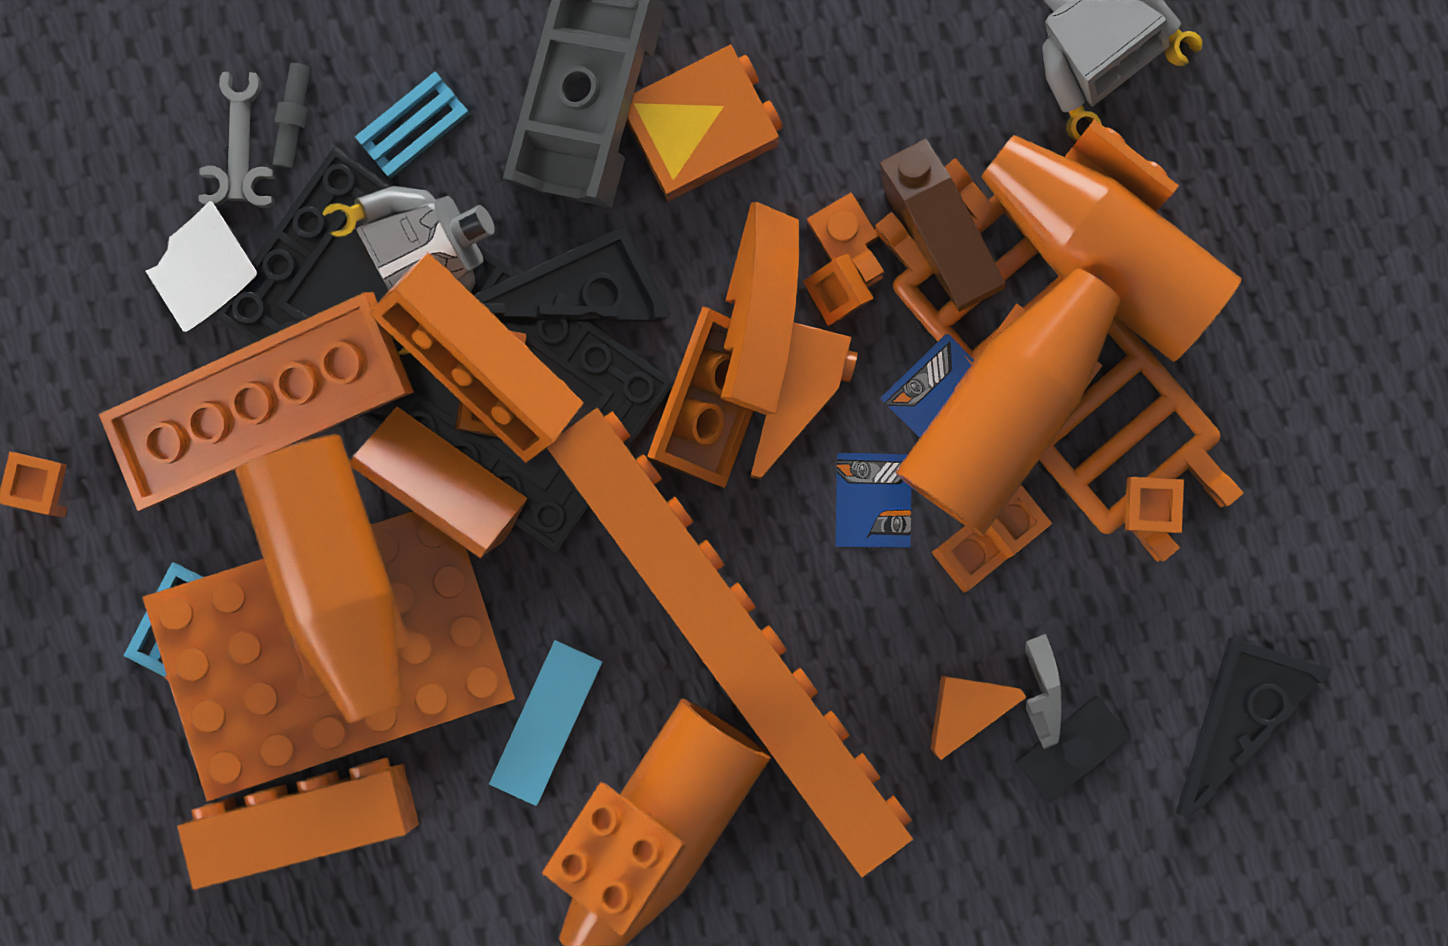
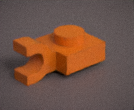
(844, 230)

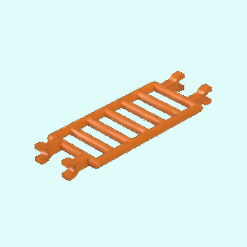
(1139, 358)

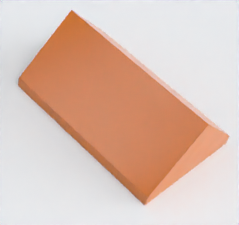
(698, 427)
(439, 483)

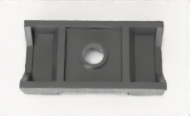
(571, 145)

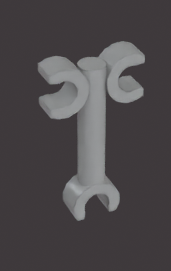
(240, 181)

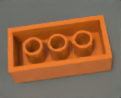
(297, 826)

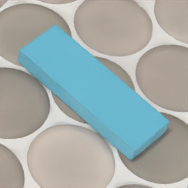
(545, 722)

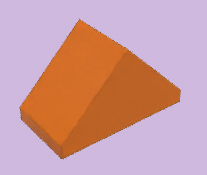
(966, 709)

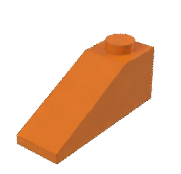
(811, 379)

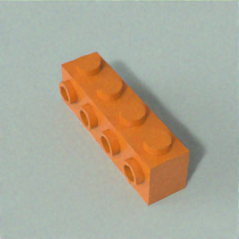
(477, 358)

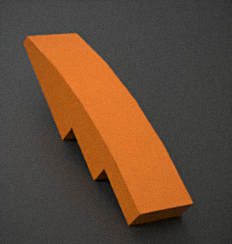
(763, 310)

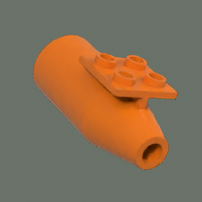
(1102, 218)
(1012, 402)
(327, 572)
(645, 845)

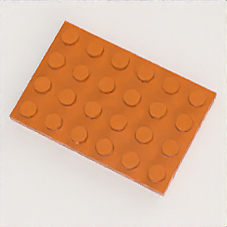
(244, 685)

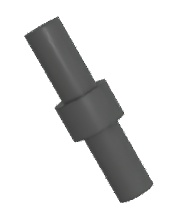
(291, 116)

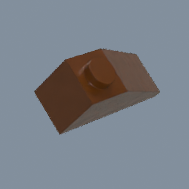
(940, 224)

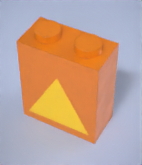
(702, 122)

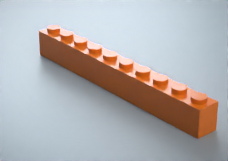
(730, 642)

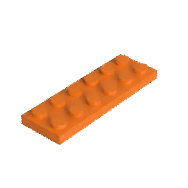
(255, 402)

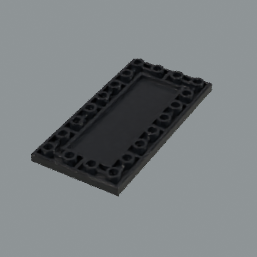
(310, 271)

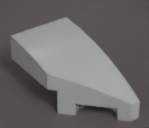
(1045, 708)

